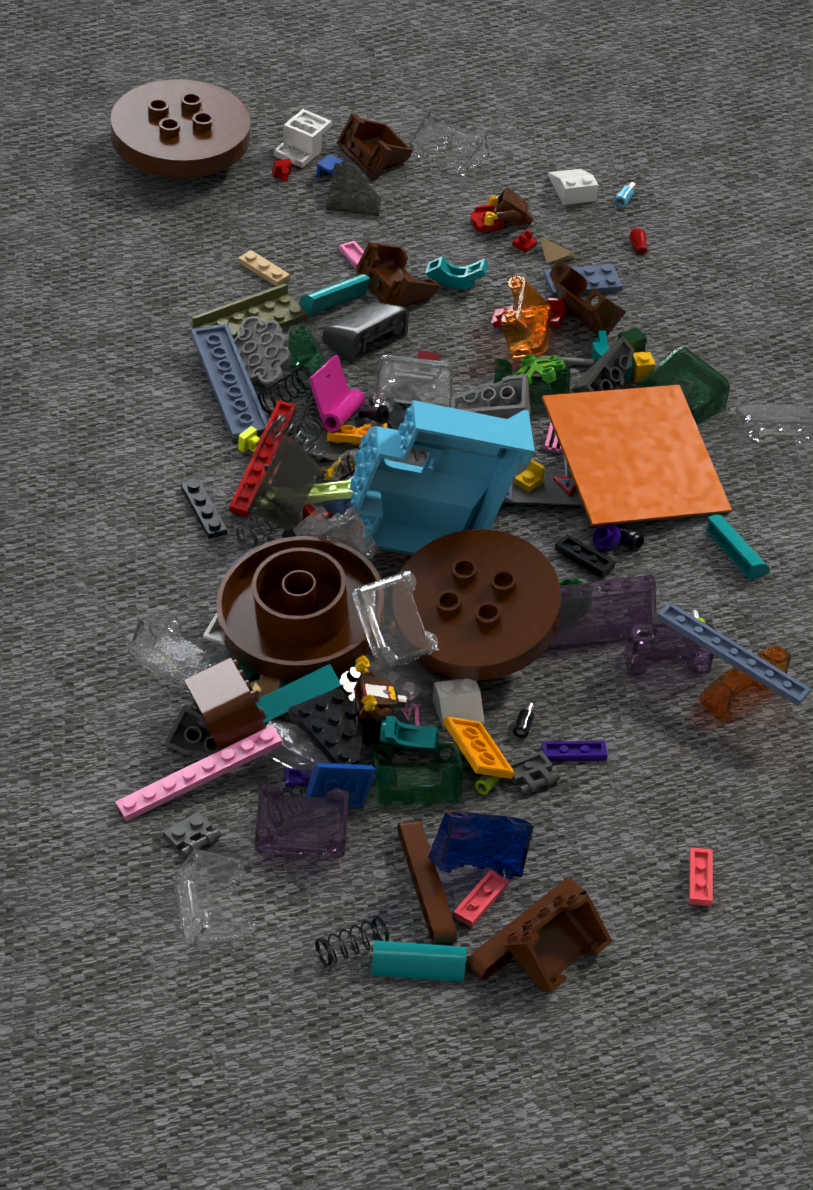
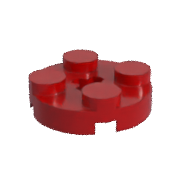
(478, 216)

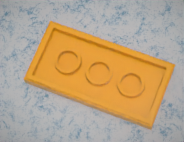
(478, 747)

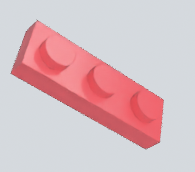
(700, 876)
(480, 898)

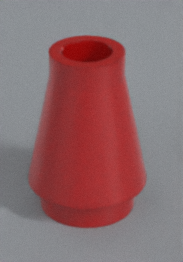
(638, 239)

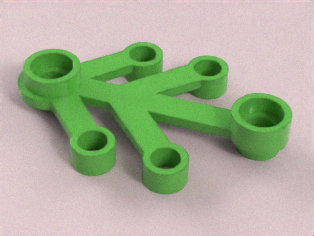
(542, 366)

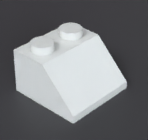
(458, 700)

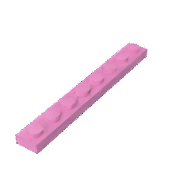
(199, 773)

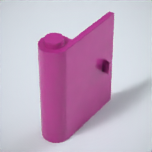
(332, 395)

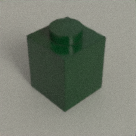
(635, 338)

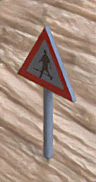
(566, 482)

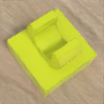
(248, 440)

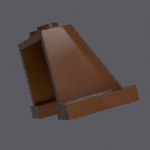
(372, 145)

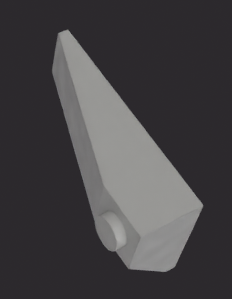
(497, 399)

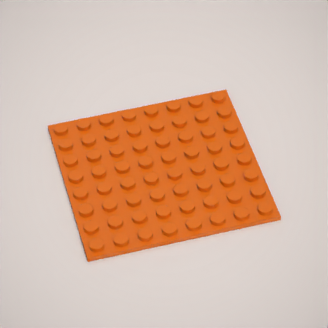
(636, 454)

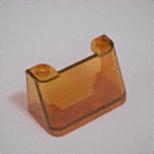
(530, 324)
(718, 695)

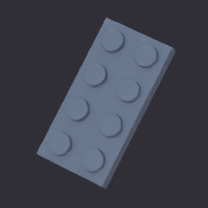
(601, 277)

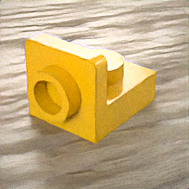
(531, 477)

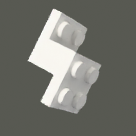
(302, 138)

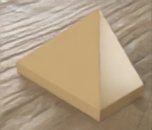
(555, 252)

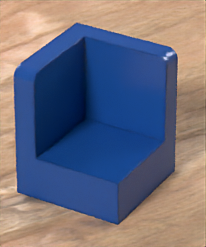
(327, 165)

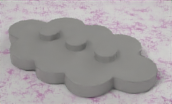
(263, 350)

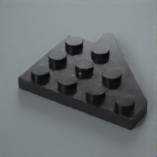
(332, 725)

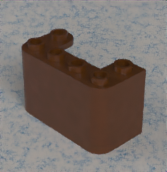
(226, 702)

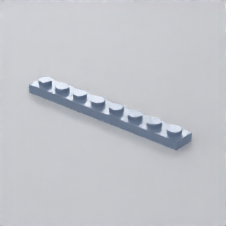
(734, 654)

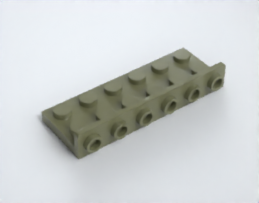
(268, 305)

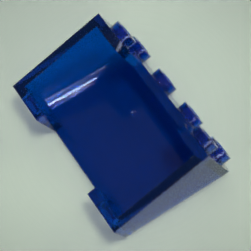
(481, 842)

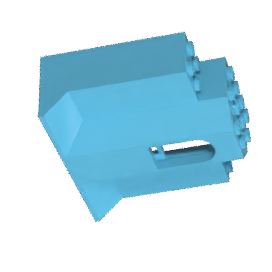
(455, 490)

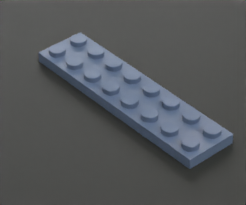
(229, 379)

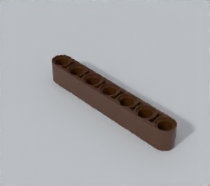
(427, 883)
(493, 953)

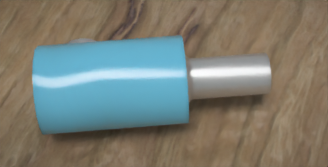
(625, 195)

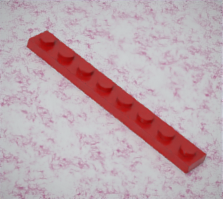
(262, 456)

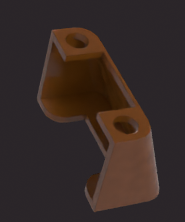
(570, 287)
(557, 939)

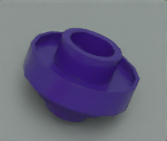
(606, 537)

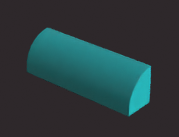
(334, 294)
(736, 547)
(310, 686)
(418, 961)

